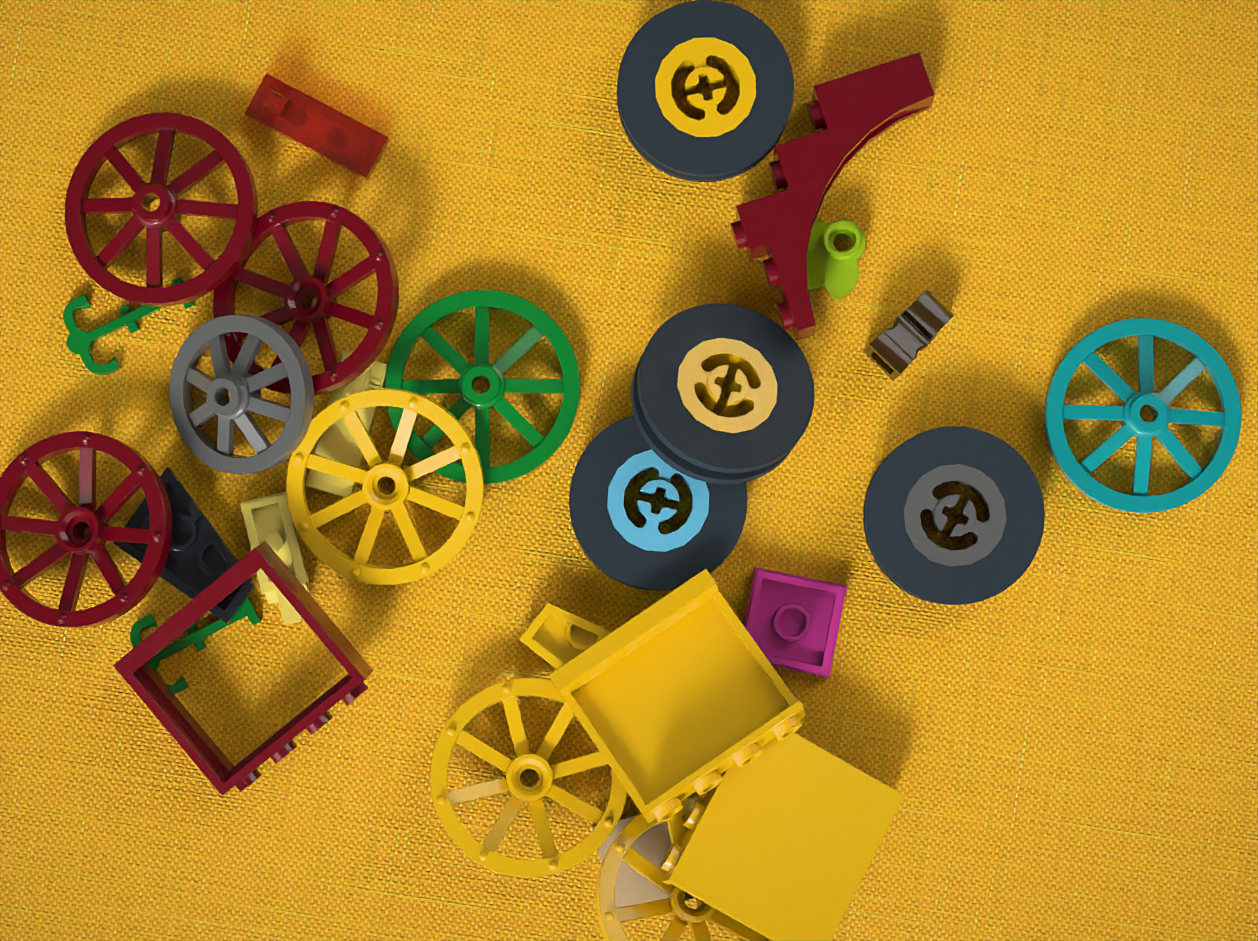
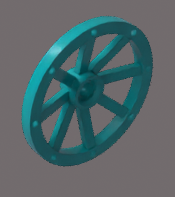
(1129, 415)

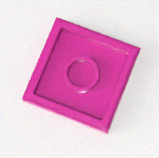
(795, 620)

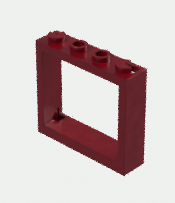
(181, 723)

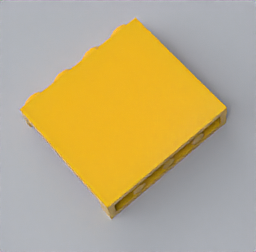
(678, 697)
(783, 840)

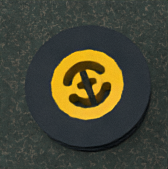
(690, 39)
(676, 395)

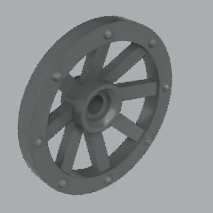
(244, 394)

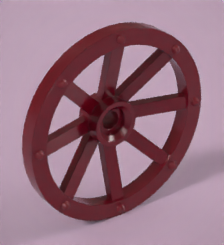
(167, 215)
(305, 288)
(71, 526)

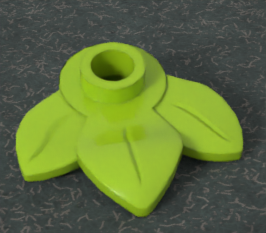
(830, 266)

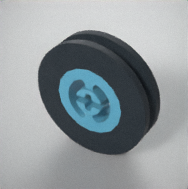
(644, 555)

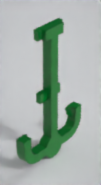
(81, 341)
(195, 637)

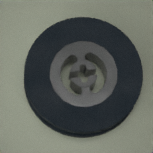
(1001, 544)

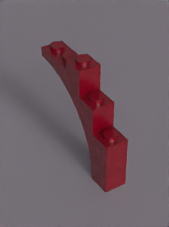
(851, 115)

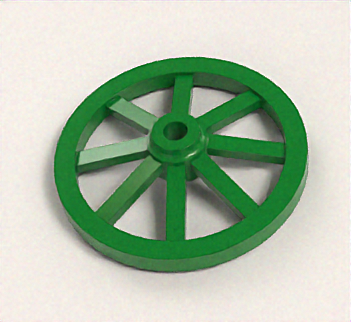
(494, 398)

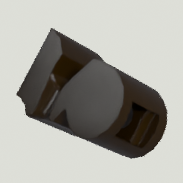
(910, 333)

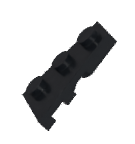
(195, 552)

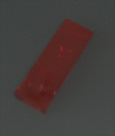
(317, 126)

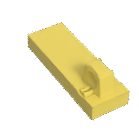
(338, 441)

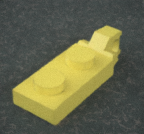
(271, 521)

